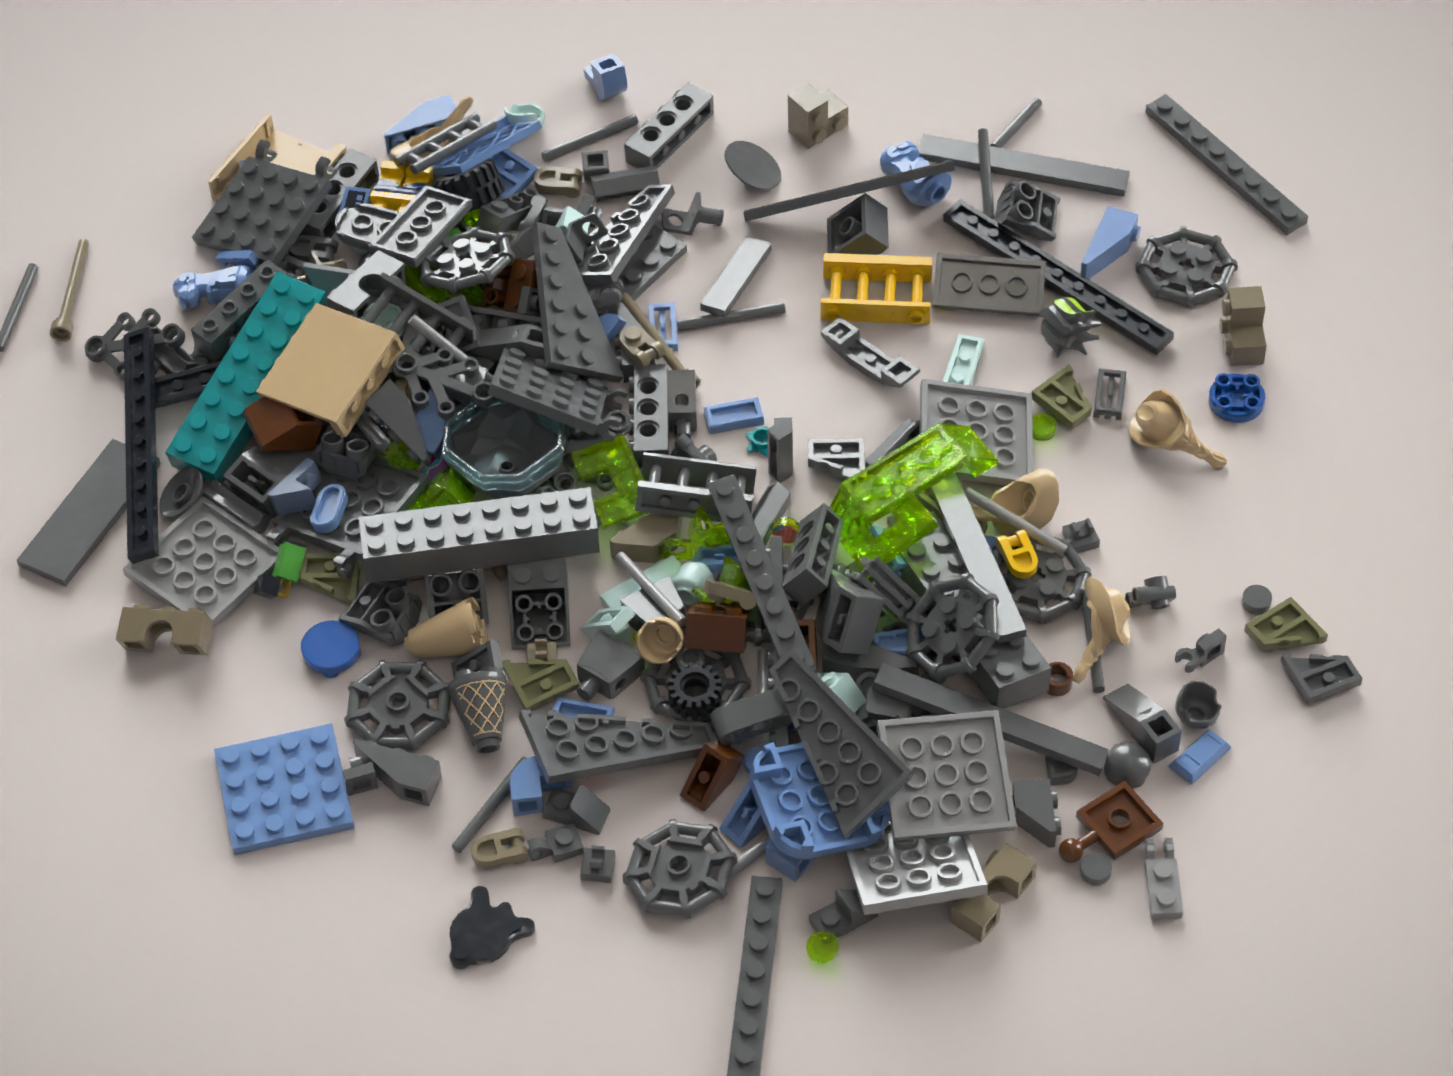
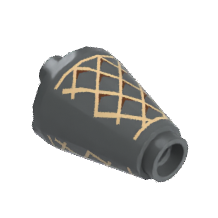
(481, 705)

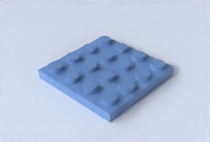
(283, 789)

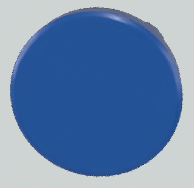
(1236, 397)
(330, 647)

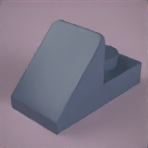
(296, 489)

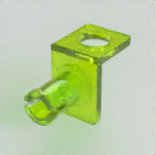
(397, 455)
(714, 535)
(690, 544)
(729, 575)

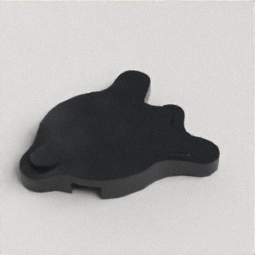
(485, 931)

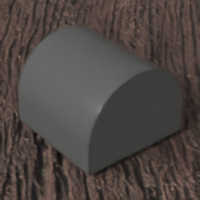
(595, 163)

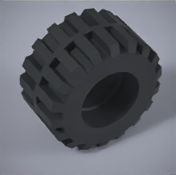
(479, 184)

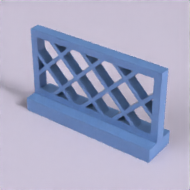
(485, 147)

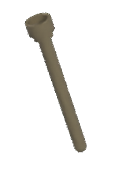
(62, 327)
(670, 358)

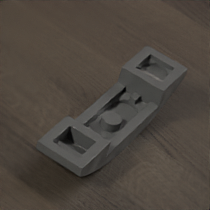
(865, 357)

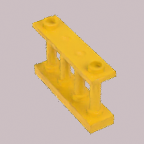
(876, 268)

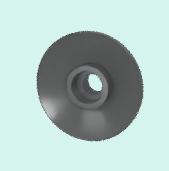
(181, 492)

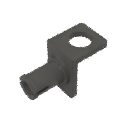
(695, 215)
(578, 237)

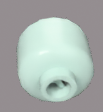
(689, 576)

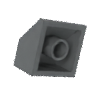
(859, 228)

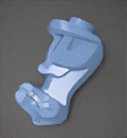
(921, 191)
(213, 285)

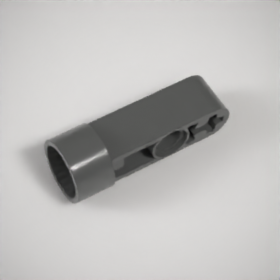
(750, 717)

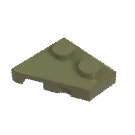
(1063, 398)
(321, 575)
(1285, 627)
(540, 680)

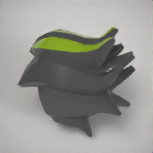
(1067, 325)

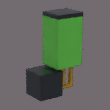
(286, 570)

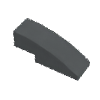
(857, 663)

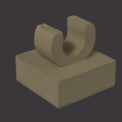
(542, 650)

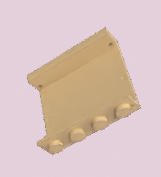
(290, 151)
(332, 367)

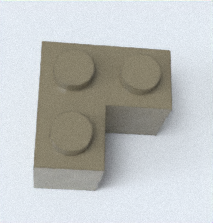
(815, 115)
(1243, 326)

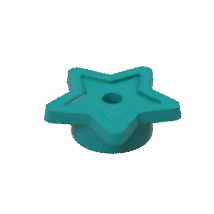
(755, 437)

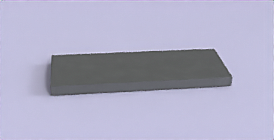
(80, 519)

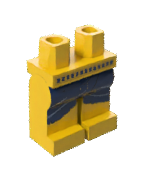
(399, 186)

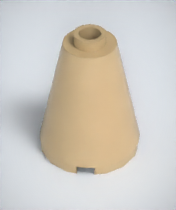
(449, 632)

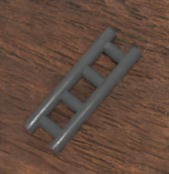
(439, 152)

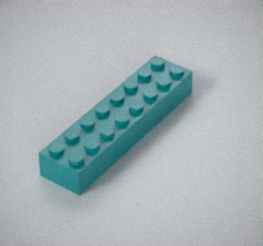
(216, 426)

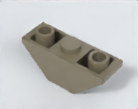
(646, 537)

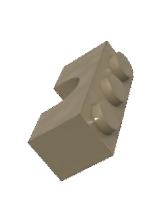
(142, 626)
(1004, 872)

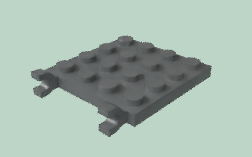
(265, 207)
(555, 393)
(374, 493)

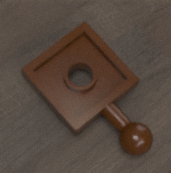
(1112, 837)

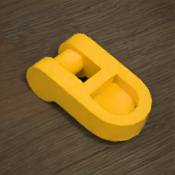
(1021, 561)

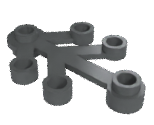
(110, 346)
(441, 379)
(572, 477)

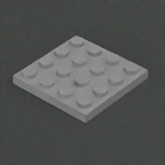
(995, 415)
(205, 562)
(958, 776)
(915, 872)

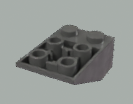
(260, 471)
(539, 602)
(847, 615)

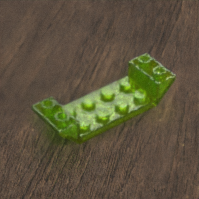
(910, 467)

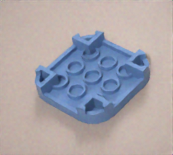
(798, 808)

